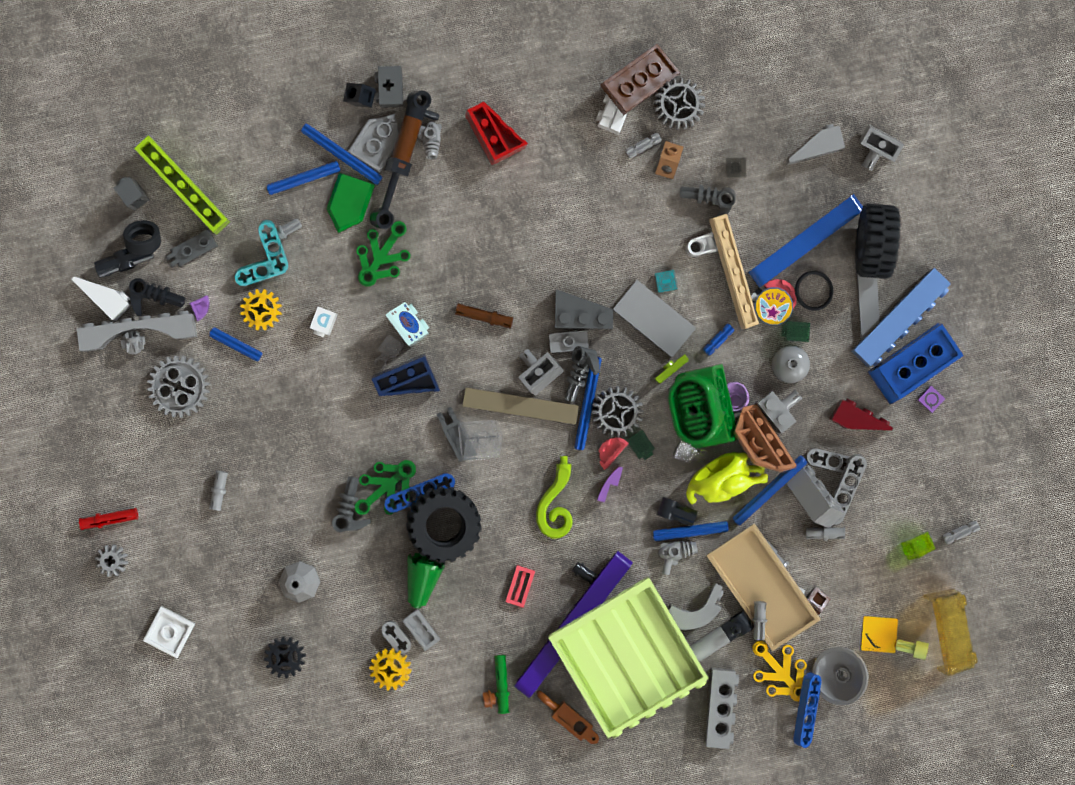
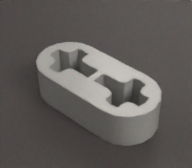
(400, 634)

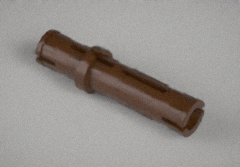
(483, 315)

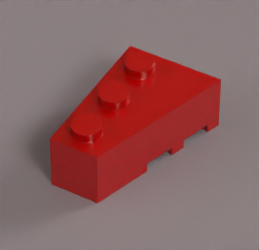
(493, 133)

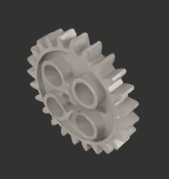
(186, 370)

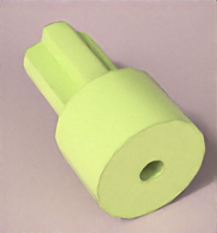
(918, 649)

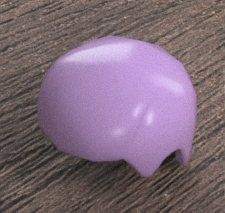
(738, 395)

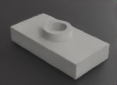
(567, 341)
(421, 629)

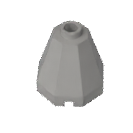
(306, 577)

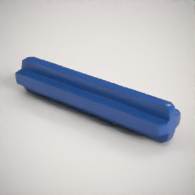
(235, 344)

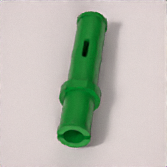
(501, 684)

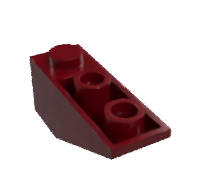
(851, 417)

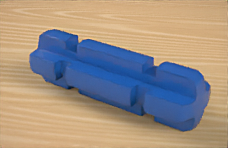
(716, 342)

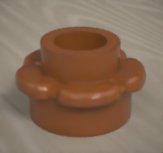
(488, 699)

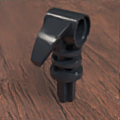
(154, 292)

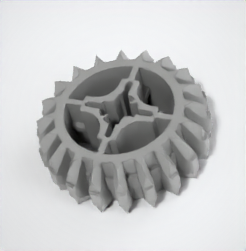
(671, 101)
(601, 417)

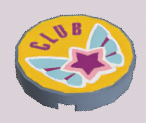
(774, 306)

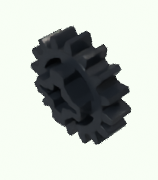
(291, 662)

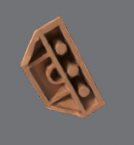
(761, 440)

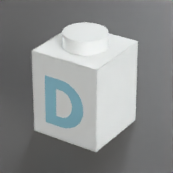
(323, 322)

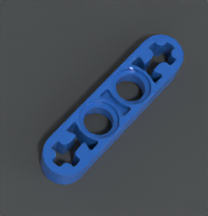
(418, 489)
(802, 736)

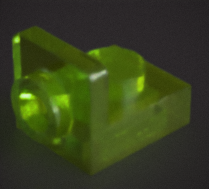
(918, 546)

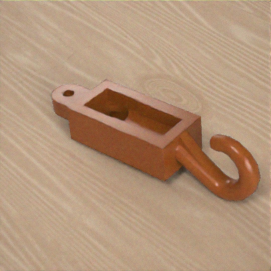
(567, 717)

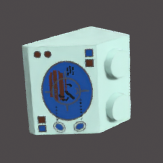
(407, 323)

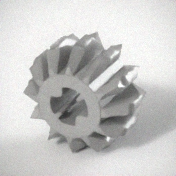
(108, 553)

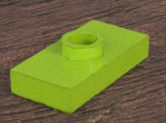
(670, 368)

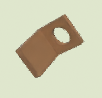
(669, 157)

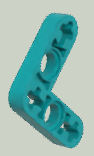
(268, 263)

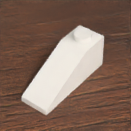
(109, 300)

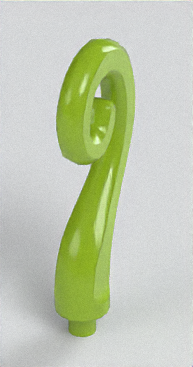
(563, 473)

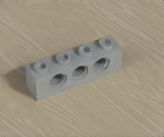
(717, 678)

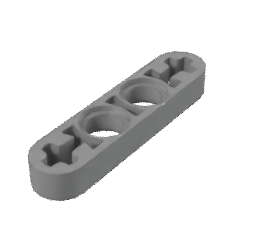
(849, 490)

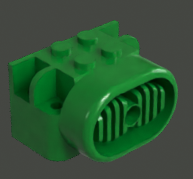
(715, 416)

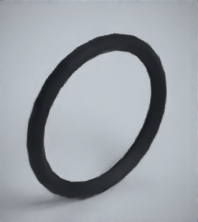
(797, 290)

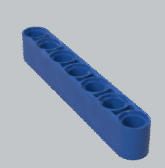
(806, 241)

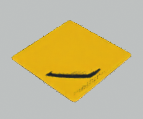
(879, 634)

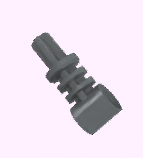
(710, 195)
(583, 358)
(345, 512)

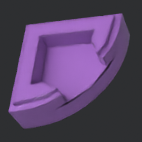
(200, 307)

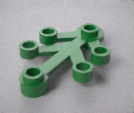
(381, 257)
(388, 484)

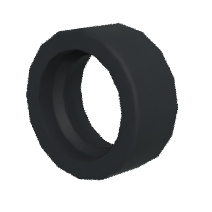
(139, 228)

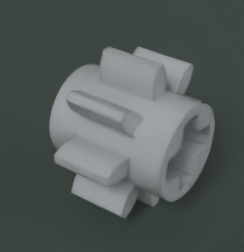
(133, 342)

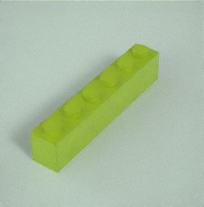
(182, 185)

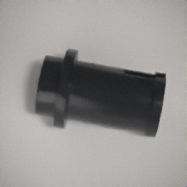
(585, 573)

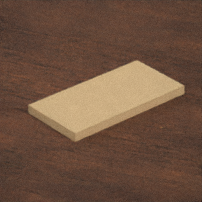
(757, 574)

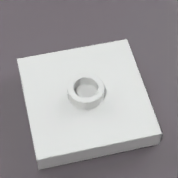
(169, 632)

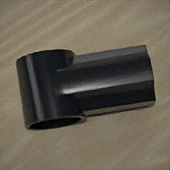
(673, 510)

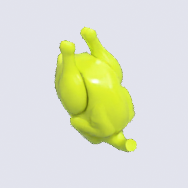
(724, 478)

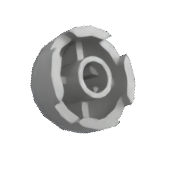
(783, 368)

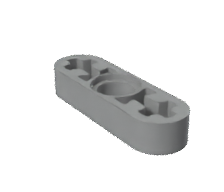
(829, 454)

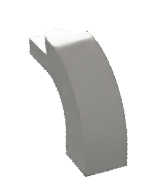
(701, 616)

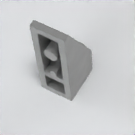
(823, 143)

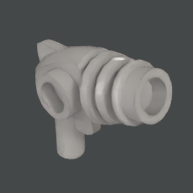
(431, 139)
(673, 552)

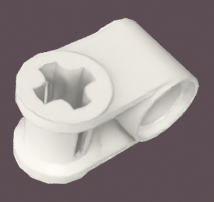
(706, 243)

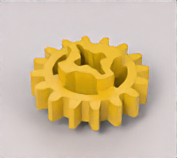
(259, 319)
(382, 669)

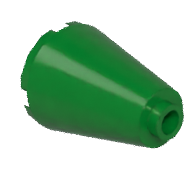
(421, 579)

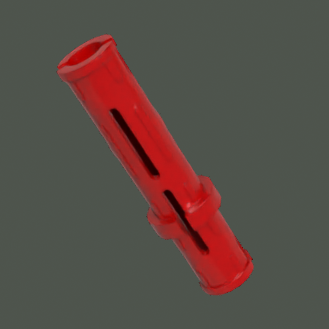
(101, 520)

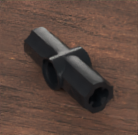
(120, 262)

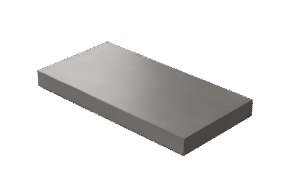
(654, 318)

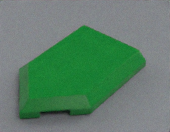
(349, 201)

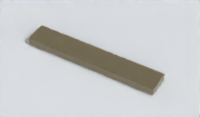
(520, 406)

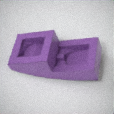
(612, 479)

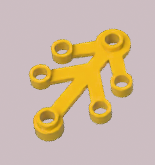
(781, 674)

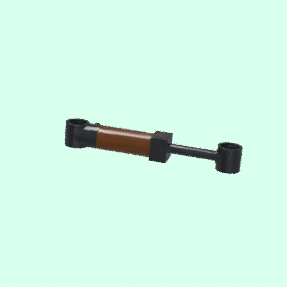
(399, 162)

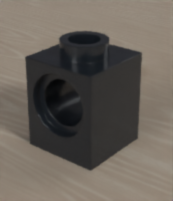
(359, 95)

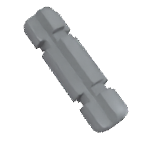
(643, 145)
(961, 532)

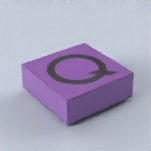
(931, 399)

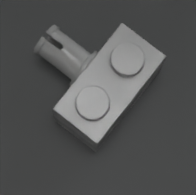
(879, 145)
(540, 371)
(778, 410)

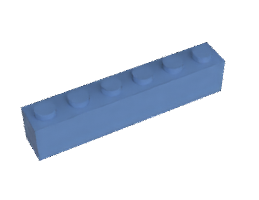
(901, 317)

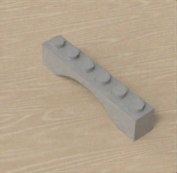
(98, 337)

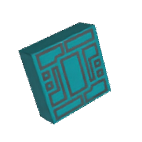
(666, 281)

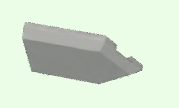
(376, 142)

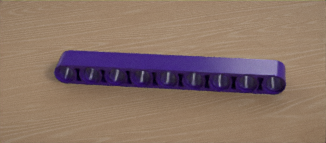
(593, 597)

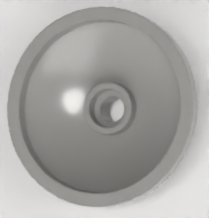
(836, 687)

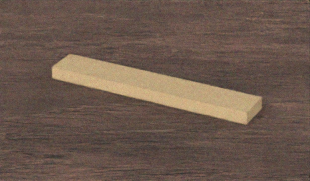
(734, 271)

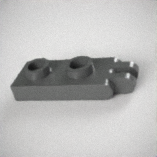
(192, 249)

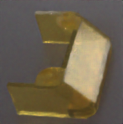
(952, 631)

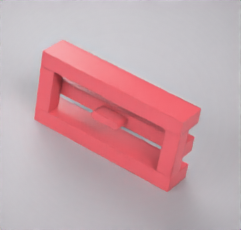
(515, 601)

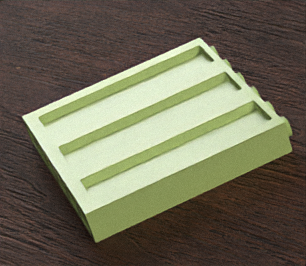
(628, 658)

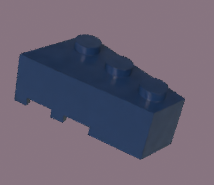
(407, 377)

